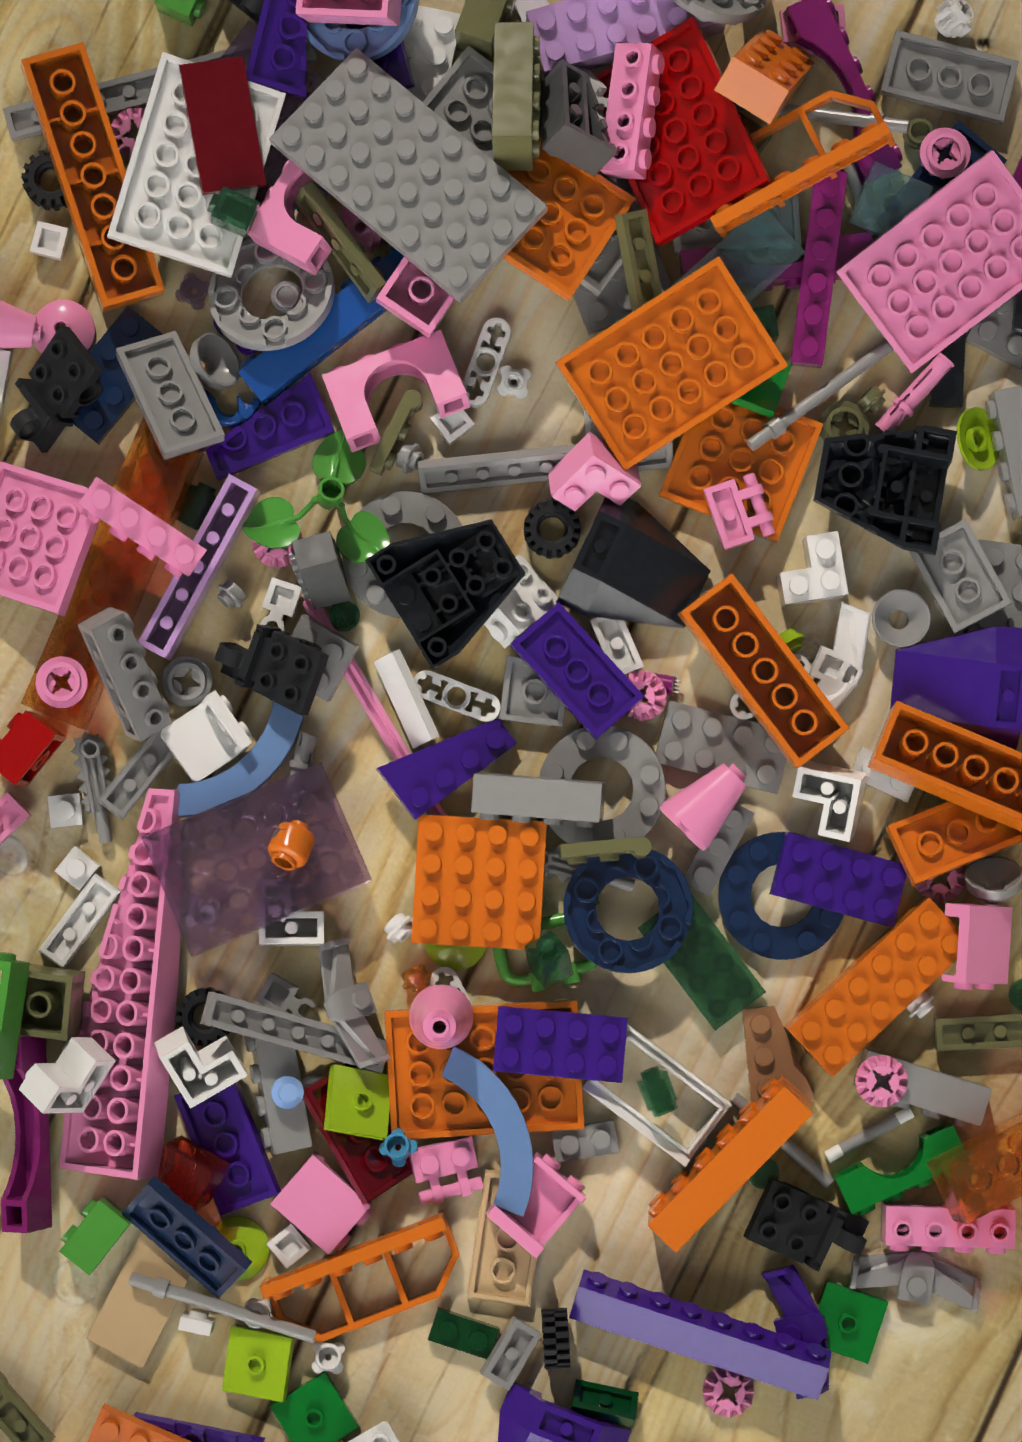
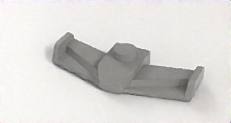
(349, 1004)
(916, 1277)

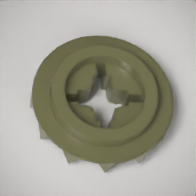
(837, 411)

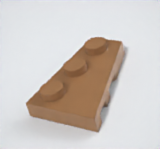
(770, 1052)

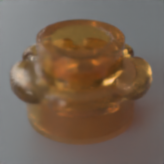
(416, 978)

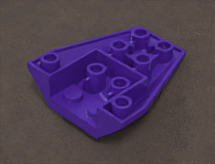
(966, 681)
(532, 1419)

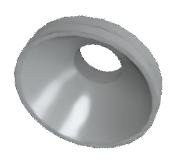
(218, 357)
(916, 611)
(993, 874)

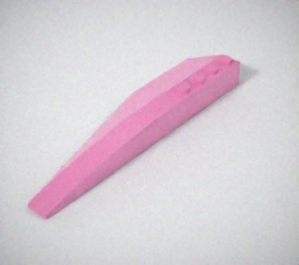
(128, 1012)

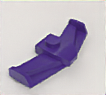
(802, 1315)

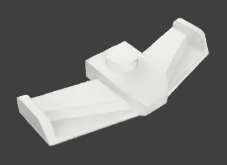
(843, 666)

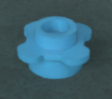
(396, 1138)

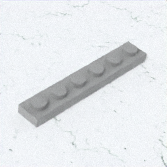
(279, 1028)

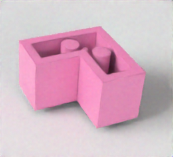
(588, 469)

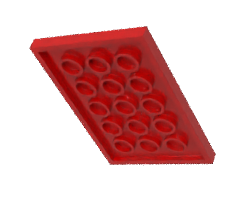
(699, 142)

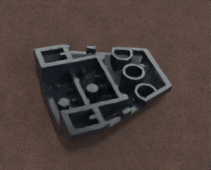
(889, 483)

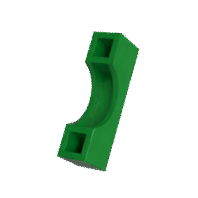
(864, 1188)

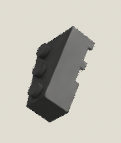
(570, 120)
(320, 570)

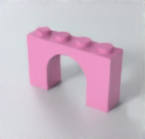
(276, 224)
(422, 358)

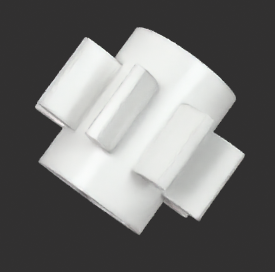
(954, 18)

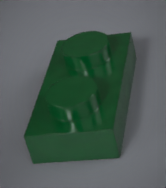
(463, 1333)
(604, 1402)

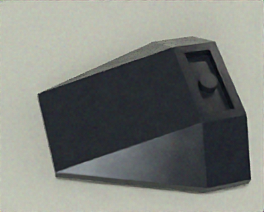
(632, 570)
(447, 584)

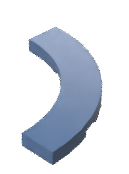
(250, 771)
(507, 1123)

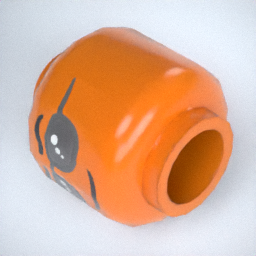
(291, 845)

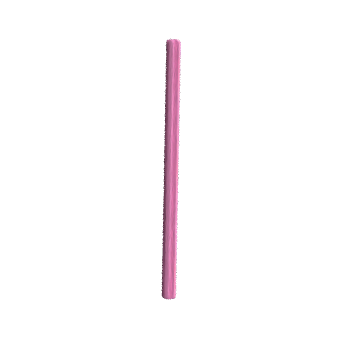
(370, 702)

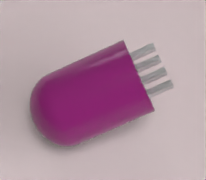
(670, 683)

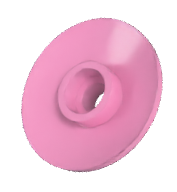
(67, 313)

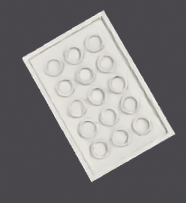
(161, 191)

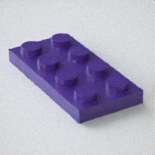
(577, 671)
(838, 879)
(560, 1044)
(228, 1131)

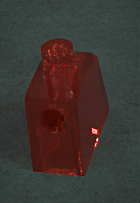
(191, 1171)

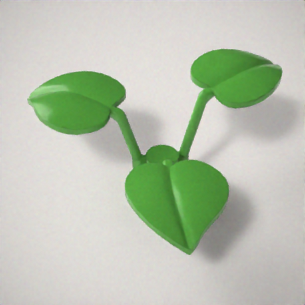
(273, 518)

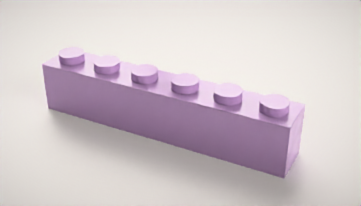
(186, 594)

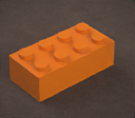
(765, 75)

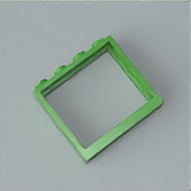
(12, 999)

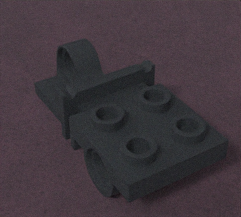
(60, 384)
(276, 667)
(803, 1225)

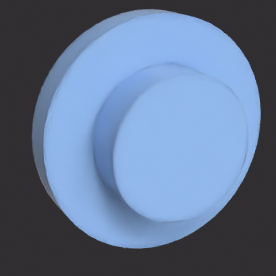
(287, 1092)

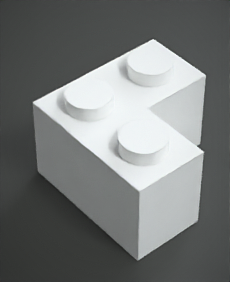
(821, 579)
(839, 791)
(299, 929)
(199, 1072)
(71, 1080)

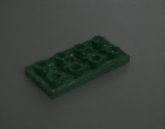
(710, 970)

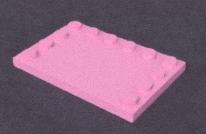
(943, 263)

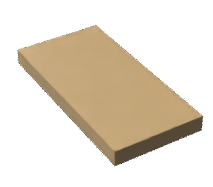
(499, 1265)
(130, 1315)

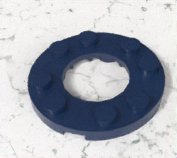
(743, 921)
(637, 954)

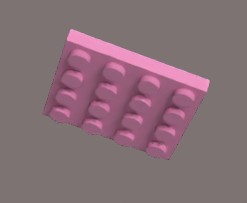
(41, 538)

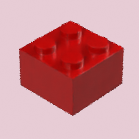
(27, 747)

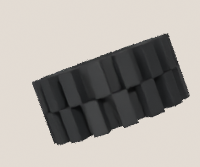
(32, 183)
(551, 548)
(185, 1018)
(555, 1338)

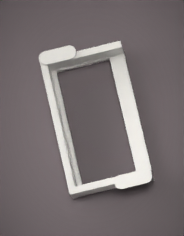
(645, 1126)

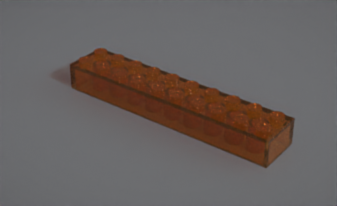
(114, 570)

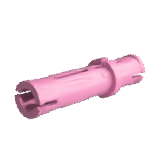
(915, 393)

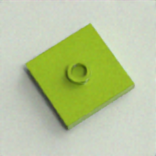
(357, 1102)
(258, 1363)

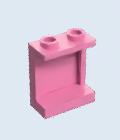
(982, 945)
(321, 1204)
(549, 1205)

